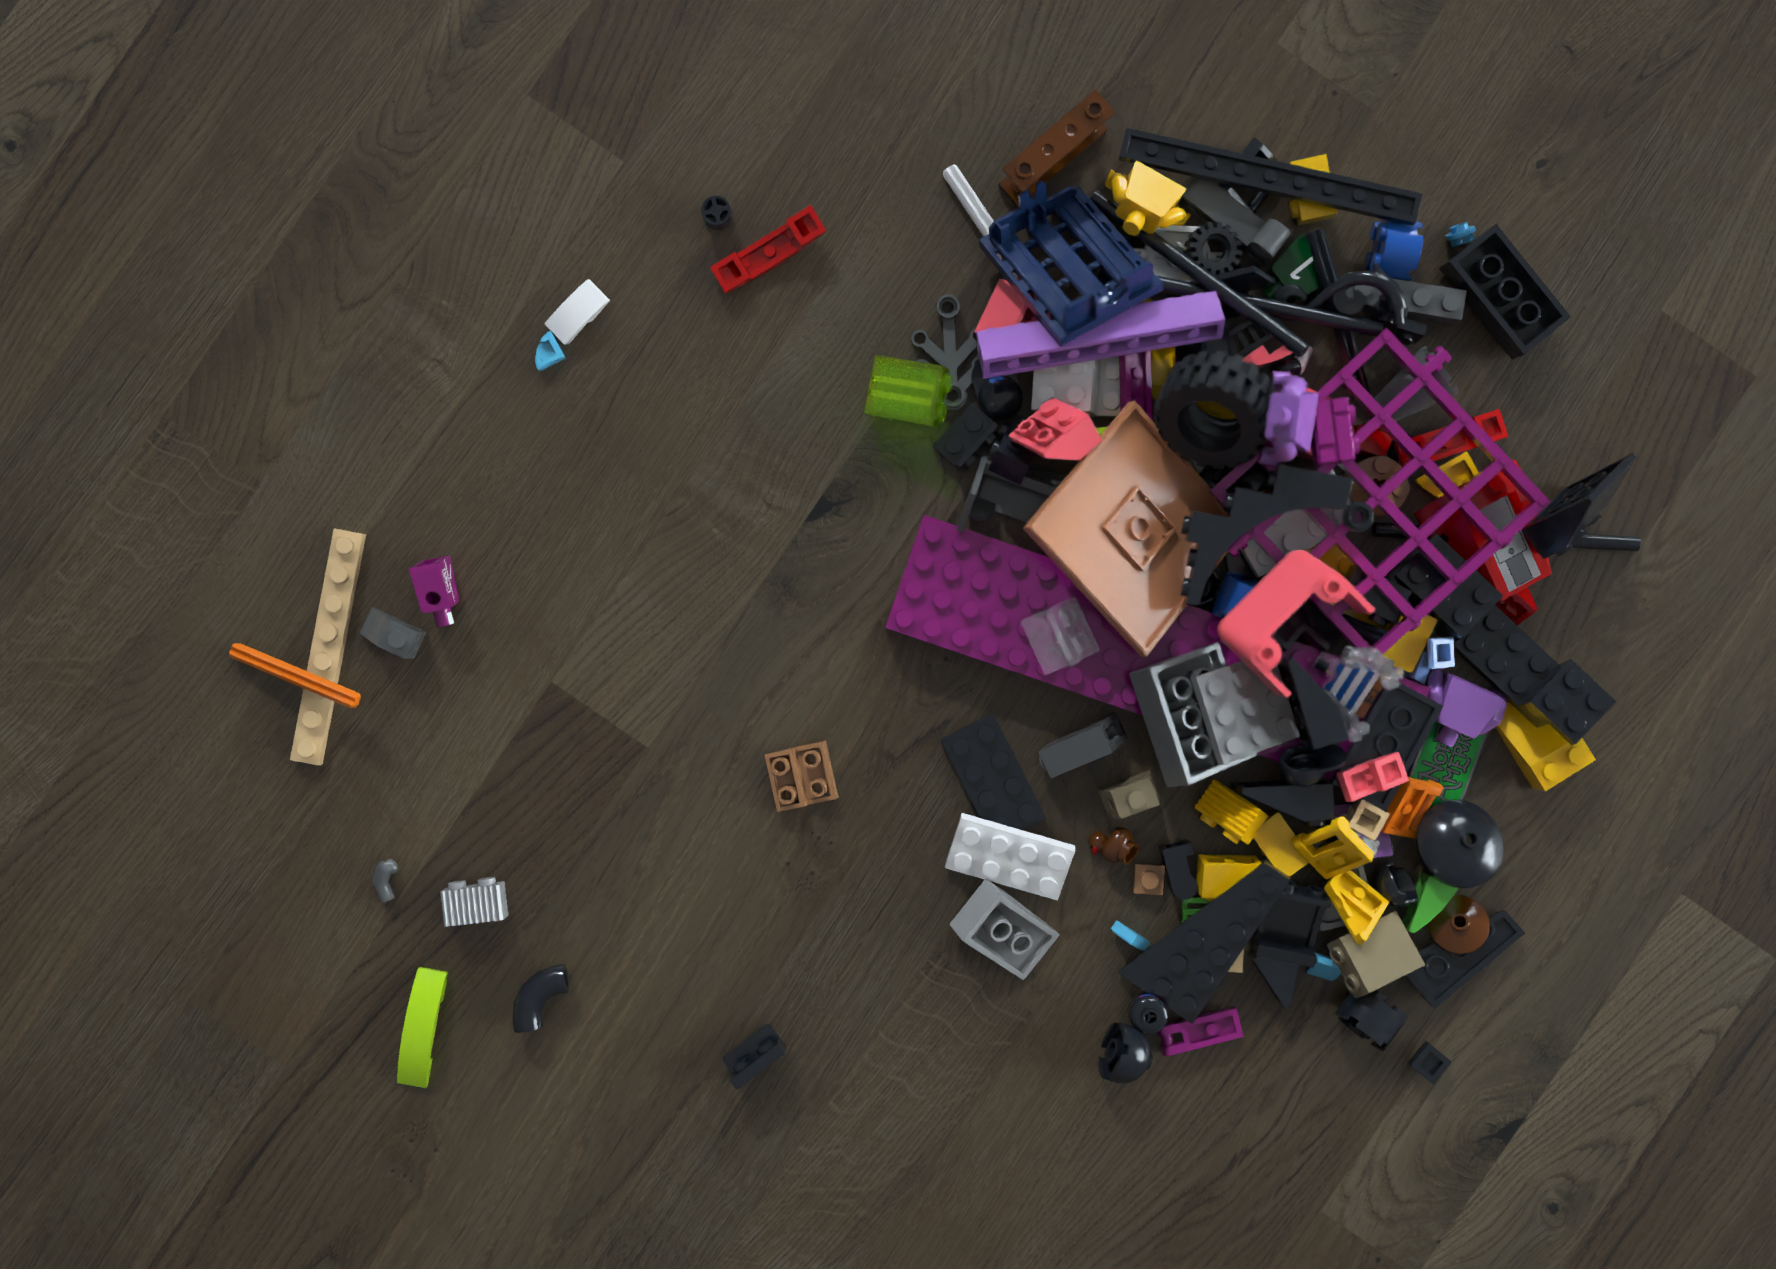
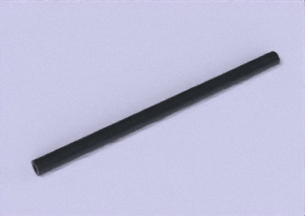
(1208, 281)
(1285, 309)
(1587, 541)

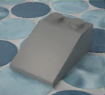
(1003, 929)

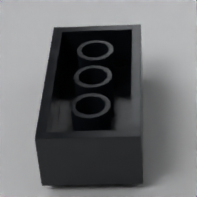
(1505, 292)

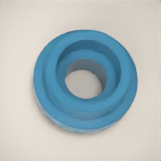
(1460, 234)

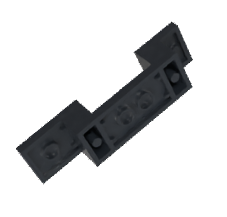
(1505, 653)

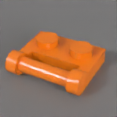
(1409, 806)

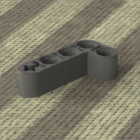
(1213, 204)

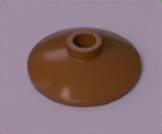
(1460, 939)

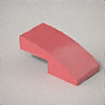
(1261, 357)
(1372, 776)

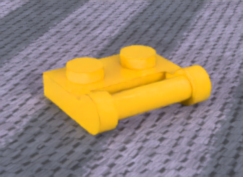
(1337, 856)

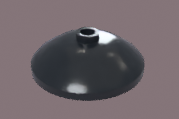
(1444, 847)

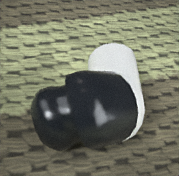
(1296, 365)

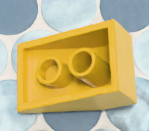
(1541, 751)

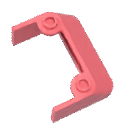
(1272, 601)

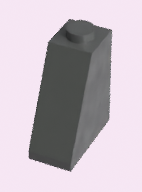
(1082, 745)

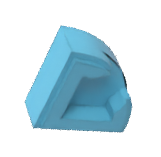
(548, 352)
(1130, 936)

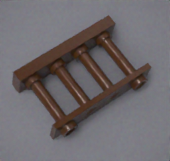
(1057, 147)

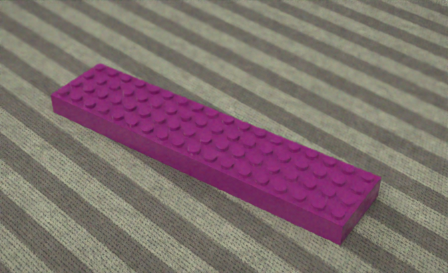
(976, 590)

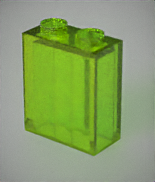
(908, 391)

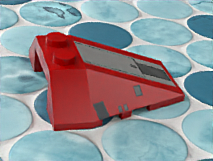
(1508, 568)

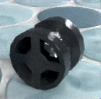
(715, 206)

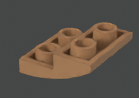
(801, 776)

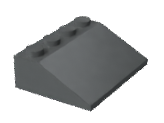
(1175, 715)

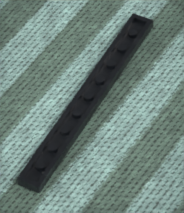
(1271, 177)

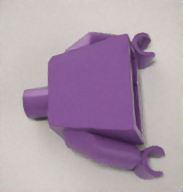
(1289, 419)
(1465, 706)

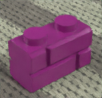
(1333, 433)

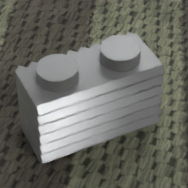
(474, 903)

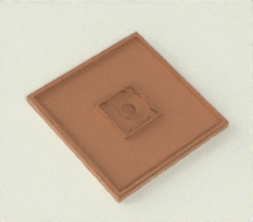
(1120, 527)

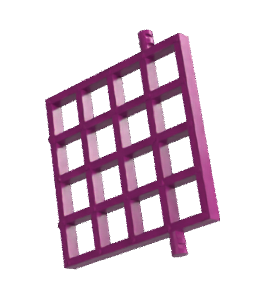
(1378, 497)

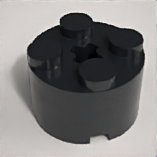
(1372, 1018)

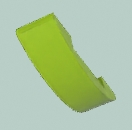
(420, 1027)

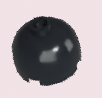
(1125, 1054)

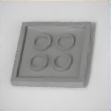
(1242, 712)

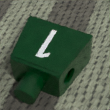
(1294, 267)

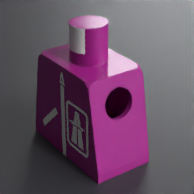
(431, 577)

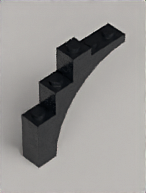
(1214, 534)

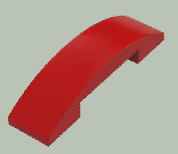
(769, 251)
(1490, 422)

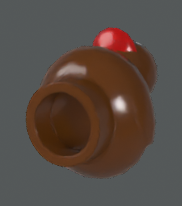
(1116, 848)

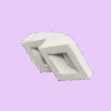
(577, 311)

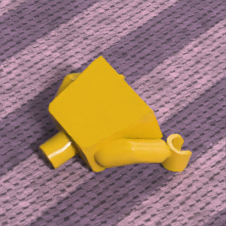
(1146, 200)

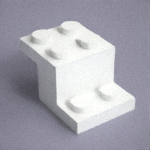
(1083, 385)

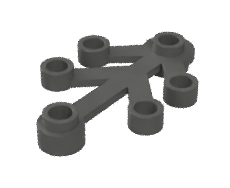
(950, 357)

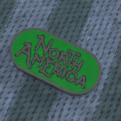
(1446, 764)

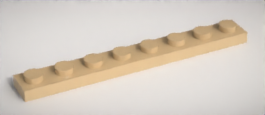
(328, 643)

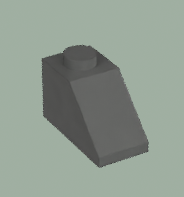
(392, 634)

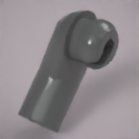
(381, 879)

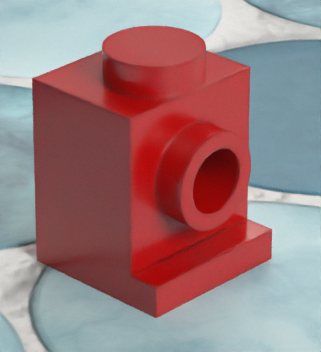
(1375, 444)

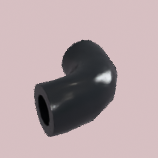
(534, 995)

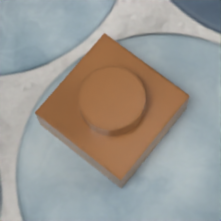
(1148, 878)

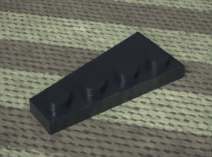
(1448, 971)

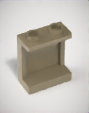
(1379, 960)

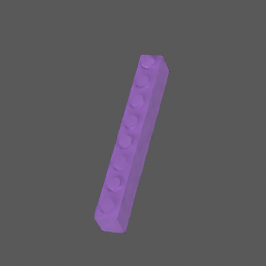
(1136, 330)

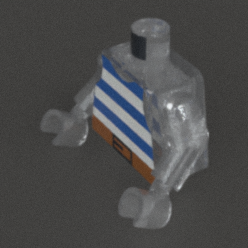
(1356, 682)

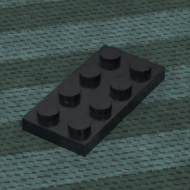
(1397, 723)
(992, 774)

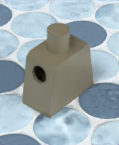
(1129, 796)

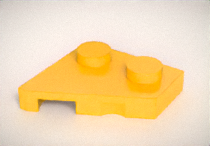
(1356, 904)

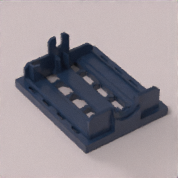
(1101, 242)

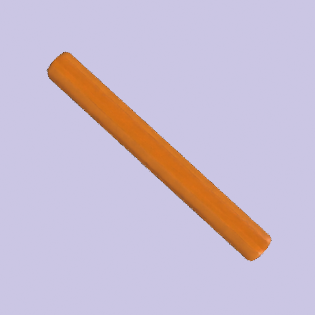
(295, 675)

